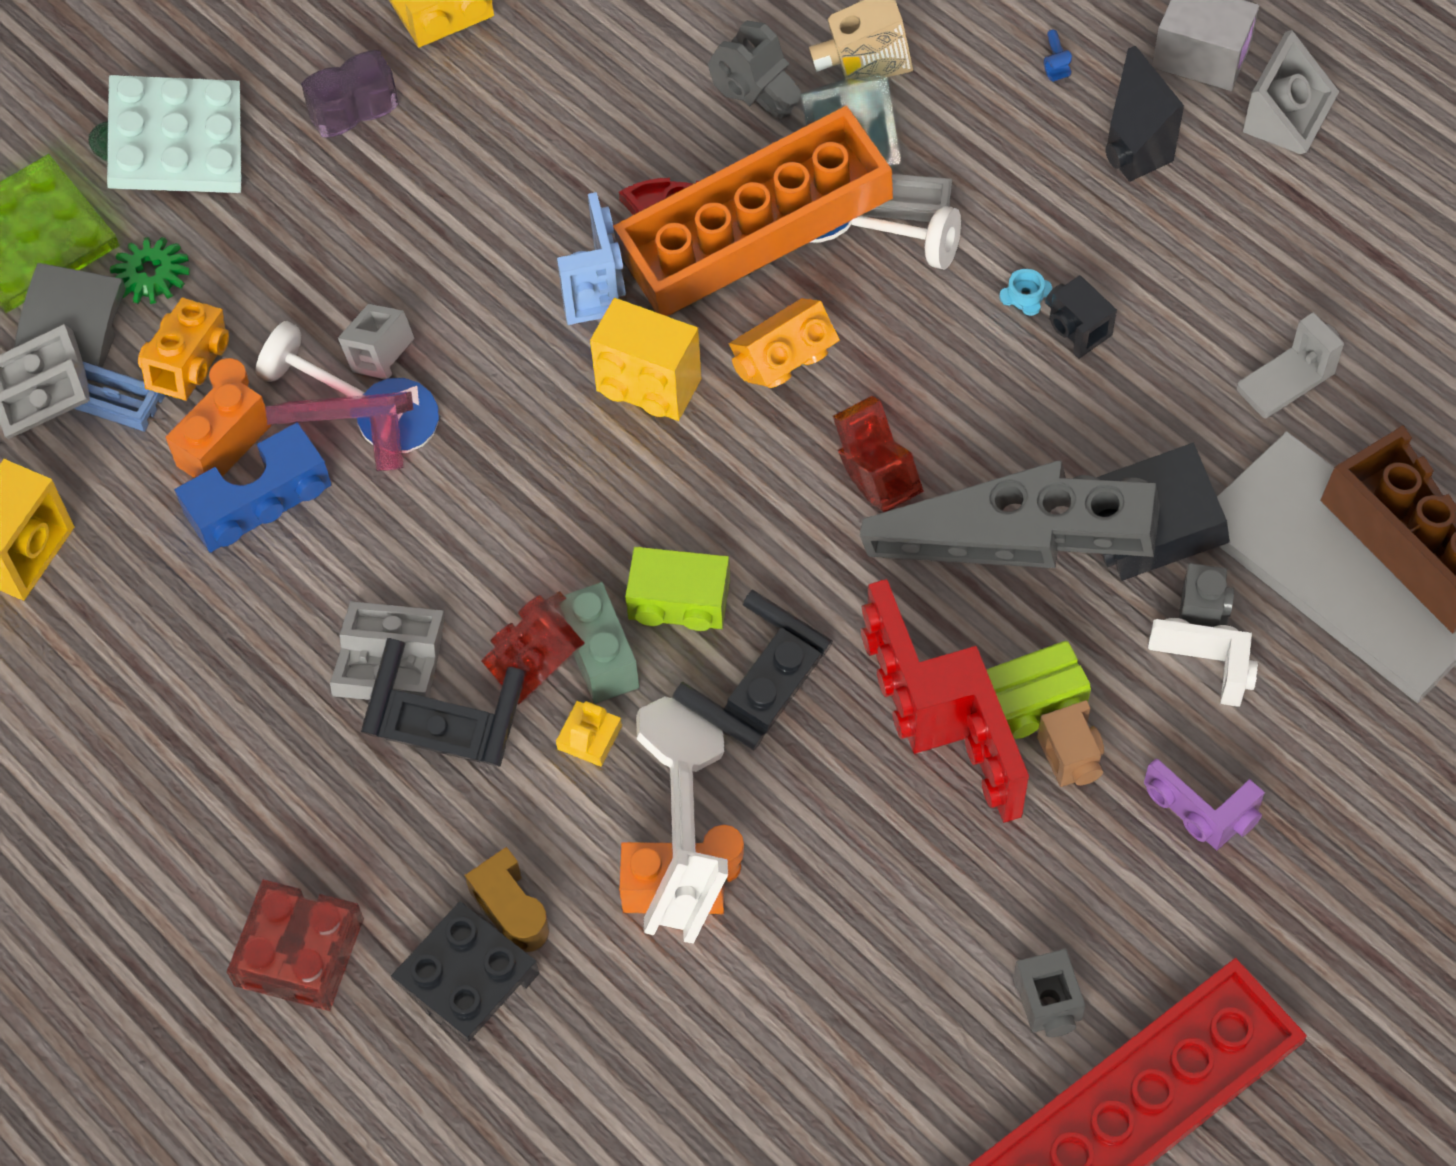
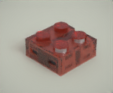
(295, 945)

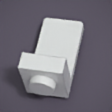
(1214, 643)

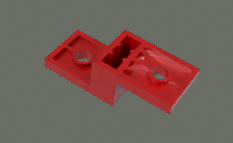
(944, 702)

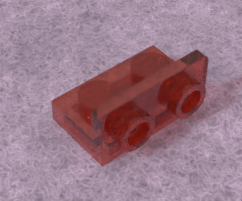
(535, 645)

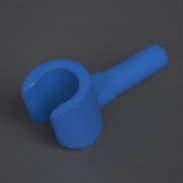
(1058, 63)

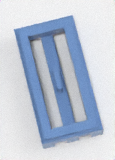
(128, 411)

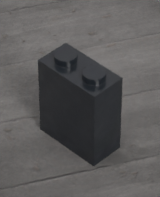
(1188, 513)

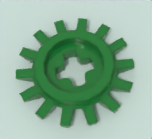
(165, 275)

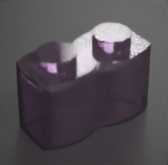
(350, 93)

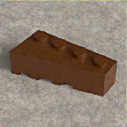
(1401, 518)

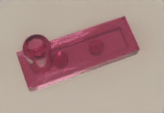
(381, 409)

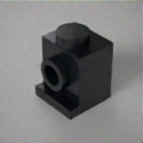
(1081, 315)

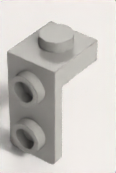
(1295, 371)

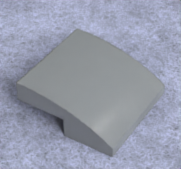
(41, 381)
(364, 641)

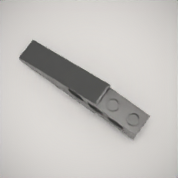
(974, 529)

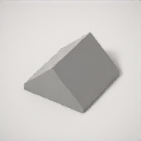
(1290, 98)

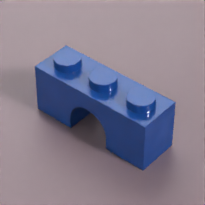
(227, 511)

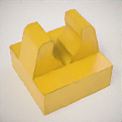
(589, 732)

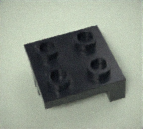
(465, 971)

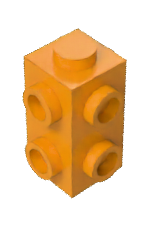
(784, 343)
(183, 348)

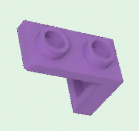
(1235, 815)

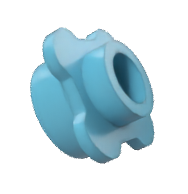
(1026, 281)

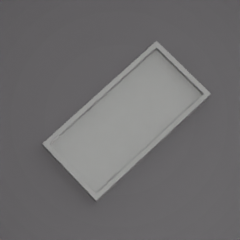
(1327, 572)

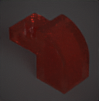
(872, 457)

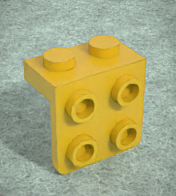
(439, 18)

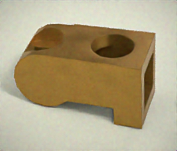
(504, 902)

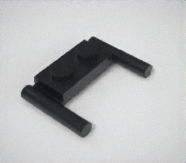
(769, 682)
(436, 723)

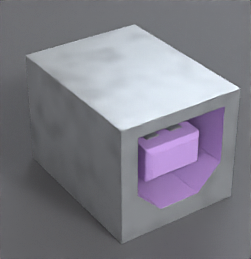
(1205, 39)

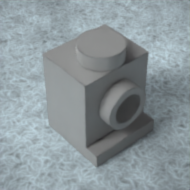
(376, 340)

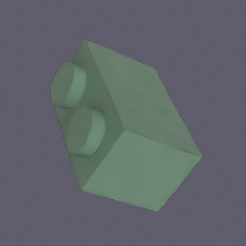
(606, 655)

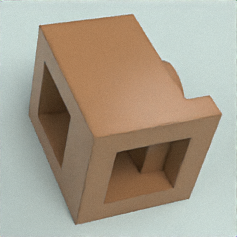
(1071, 745)

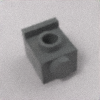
(1205, 596)
(1049, 977)

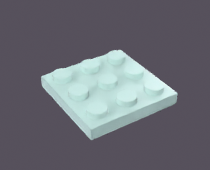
(174, 134)

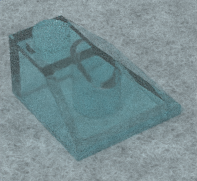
(869, 102)

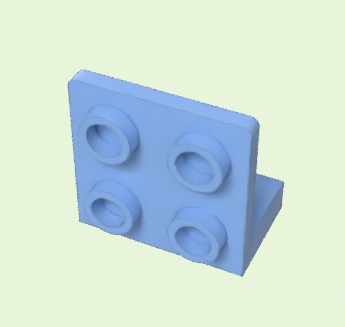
(595, 276)

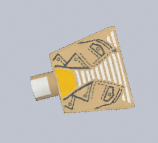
(865, 41)

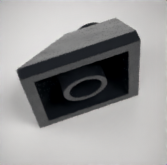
(1143, 120)

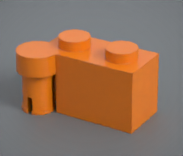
(221, 424)
(646, 864)

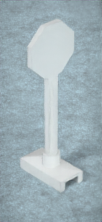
(692, 879)

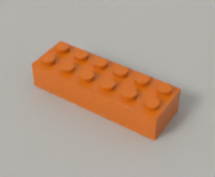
(754, 211)

